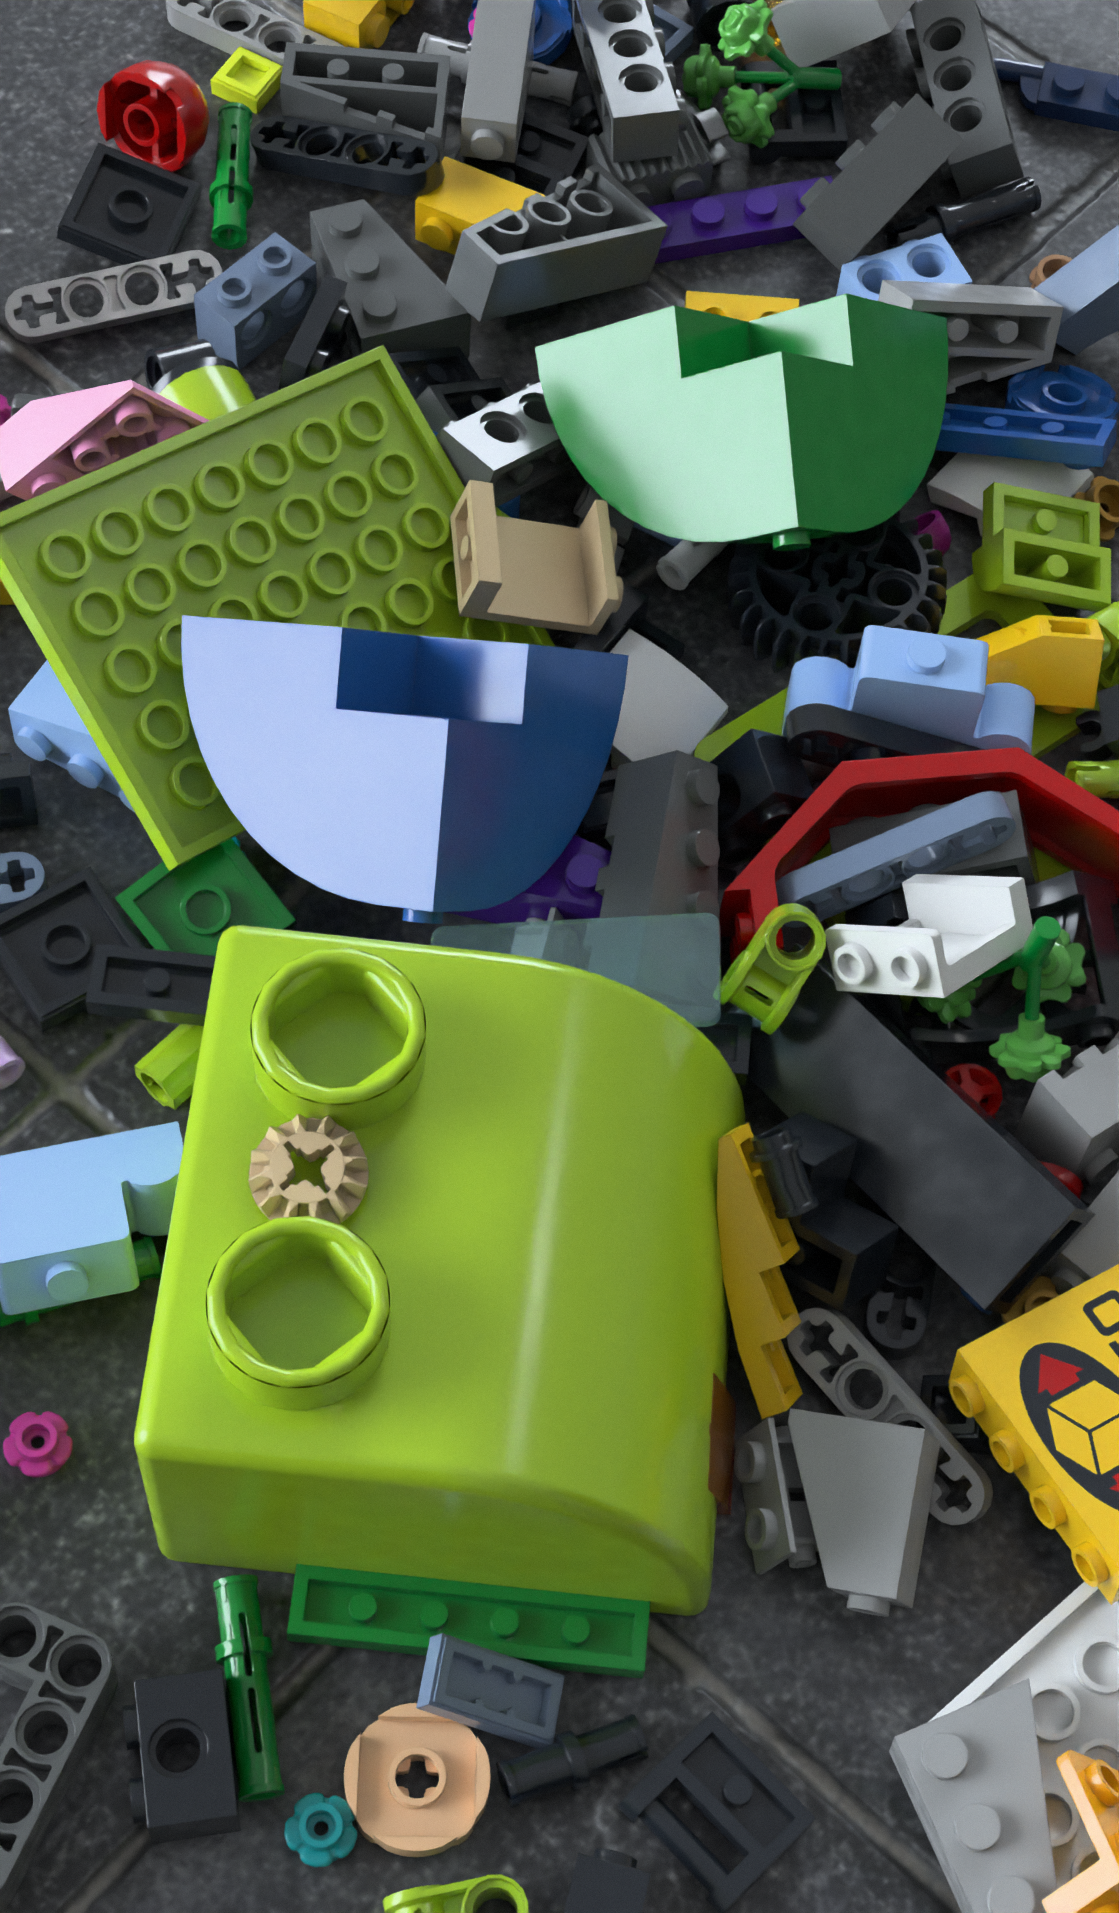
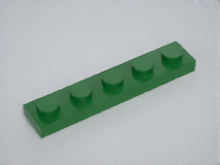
(523, 1623)

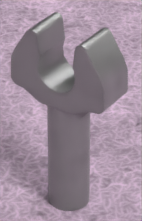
(710, 128)

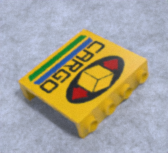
(1052, 1416)

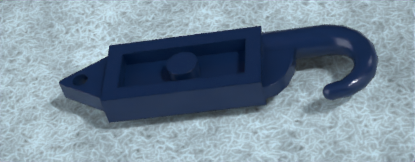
(1065, 92)

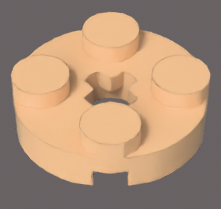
(445, 1812)

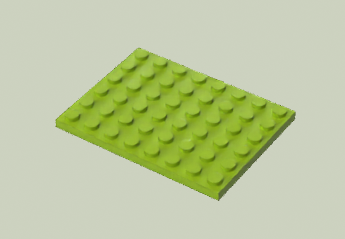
(281, 512)

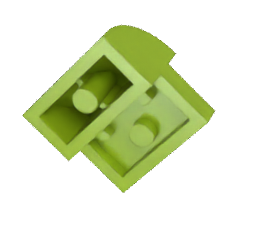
(1042, 548)

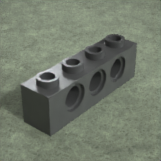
(630, 78)
(964, 92)
(507, 445)

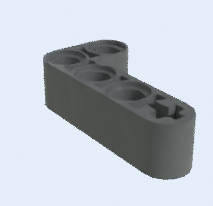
(46, 1704)

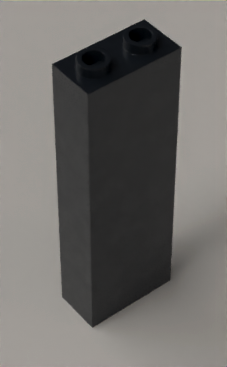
(922, 1141)

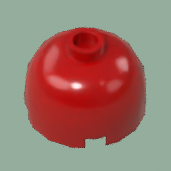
(154, 114)

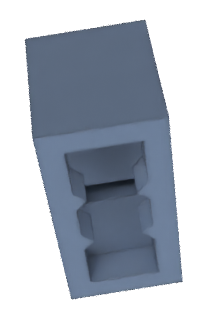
(256, 300)

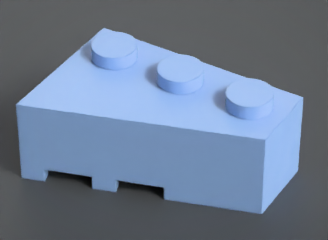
(51, 729)

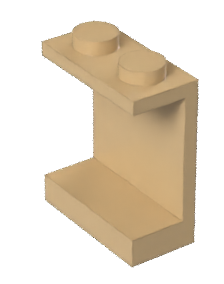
(532, 568)

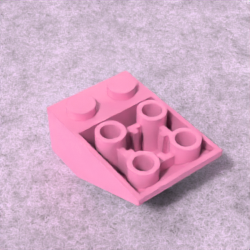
(82, 432)

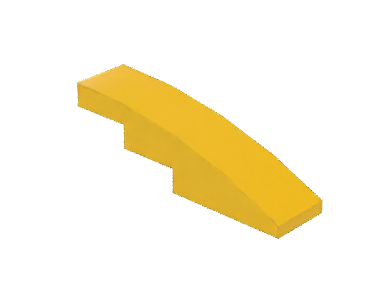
(751, 1251)

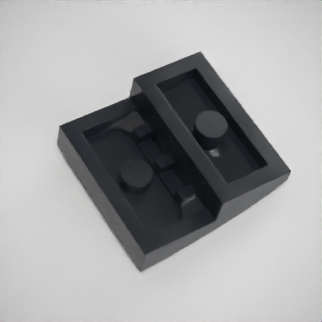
(543, 157)
(446, 384)

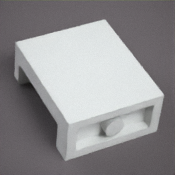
(951, 937)

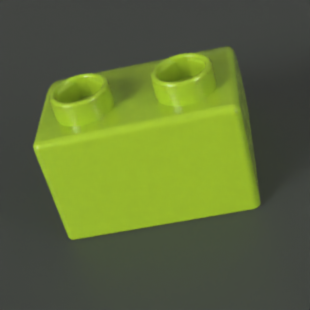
(510, 1324)

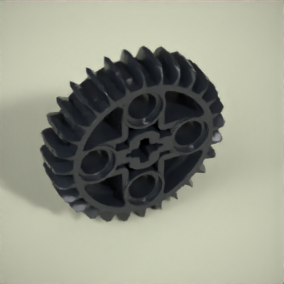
(835, 592)

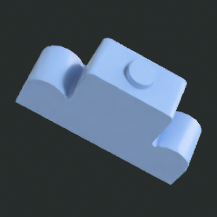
(921, 684)
(74, 1212)

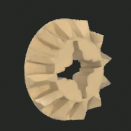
(343, 1172)

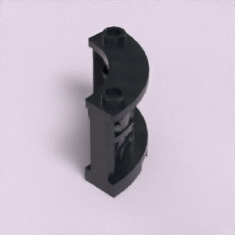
(1065, 900)

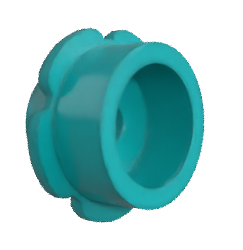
(325, 1849)

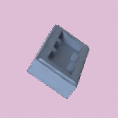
(490, 1691)

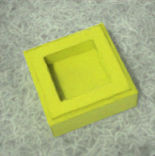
(247, 79)

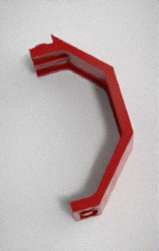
(1059, 816)

